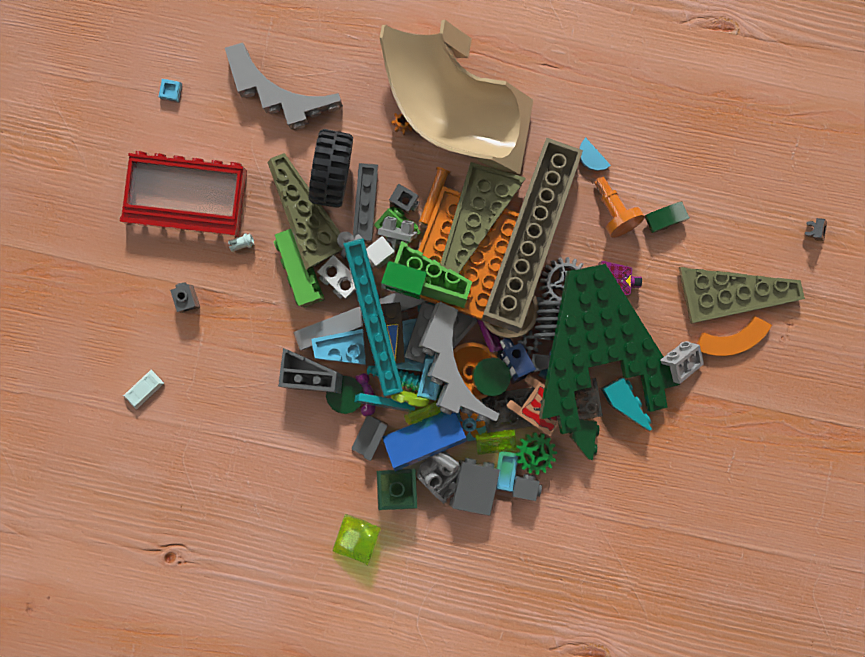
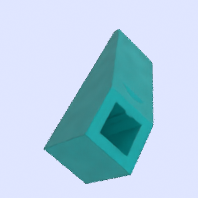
(622, 399)

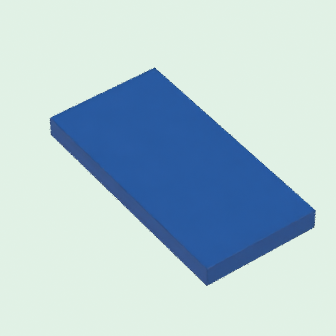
(423, 439)

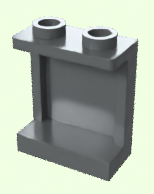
(475, 487)

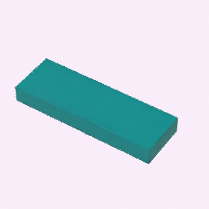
(383, 402)

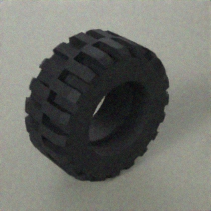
(330, 168)

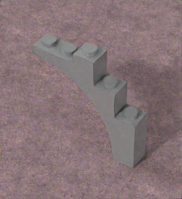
(272, 97)
(438, 341)

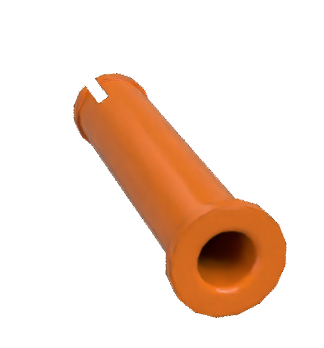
(434, 193)

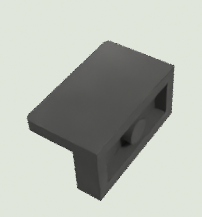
(369, 437)

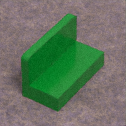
(403, 280)

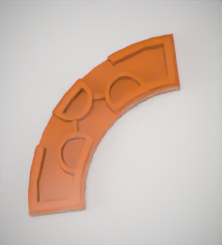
(735, 343)

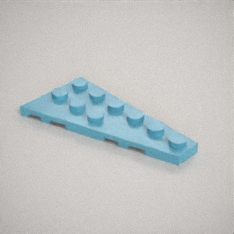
(349, 347)

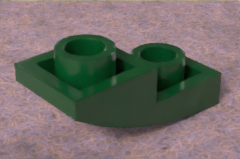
(666, 217)

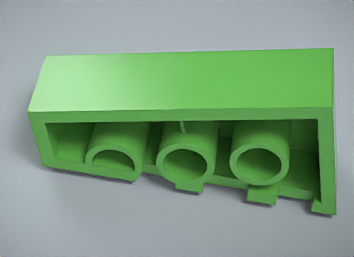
(303, 281)
(439, 282)

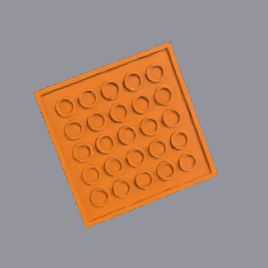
(485, 261)

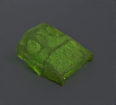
(356, 539)

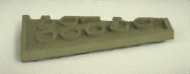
(480, 205)
(309, 222)
(727, 293)

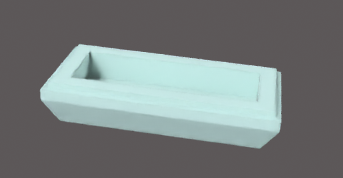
(143, 389)

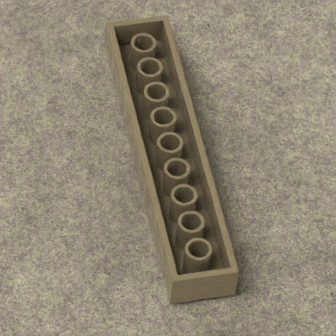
(532, 236)

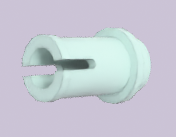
(241, 242)

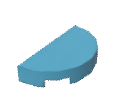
(591, 157)

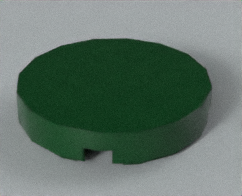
(491, 376)
(344, 402)

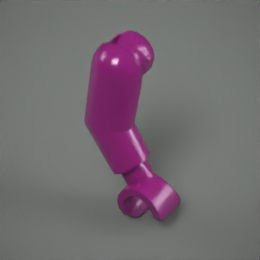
(363, 379)

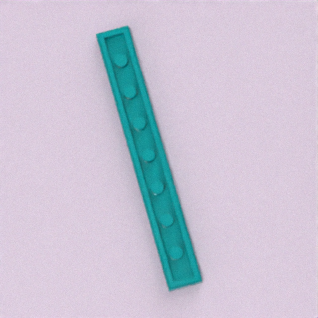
(373, 316)

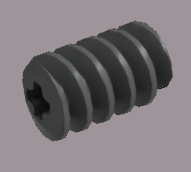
(547, 320)

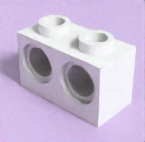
(380, 253)
(343, 274)

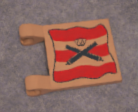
(531, 408)

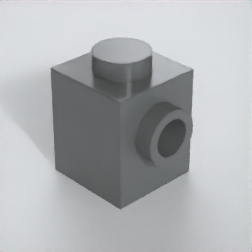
(184, 297)
(526, 487)

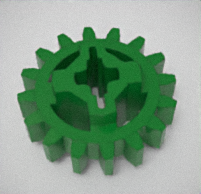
(538, 446)

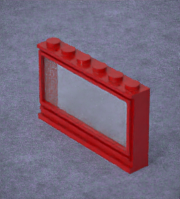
(184, 193)

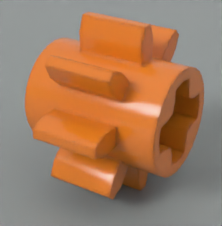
(399, 127)

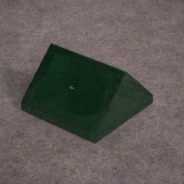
(397, 489)

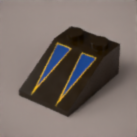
(393, 322)

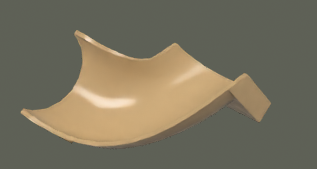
(452, 105)

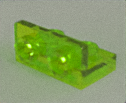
(422, 413)
(495, 442)

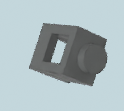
(399, 194)

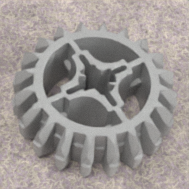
(561, 266)

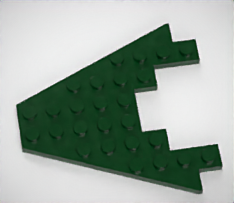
(595, 329)

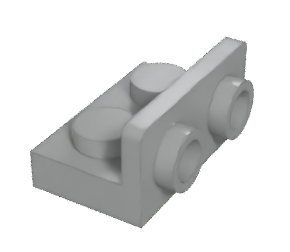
(683, 360)

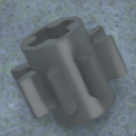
(535, 342)

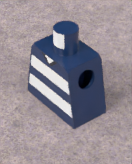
(520, 365)

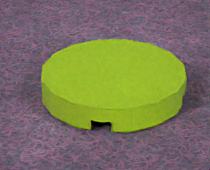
(411, 398)

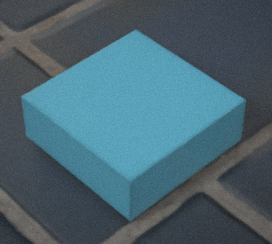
(170, 90)

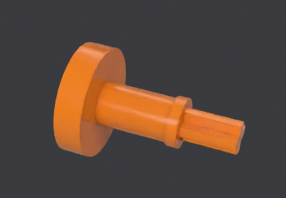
(623, 219)

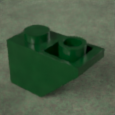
(586, 437)

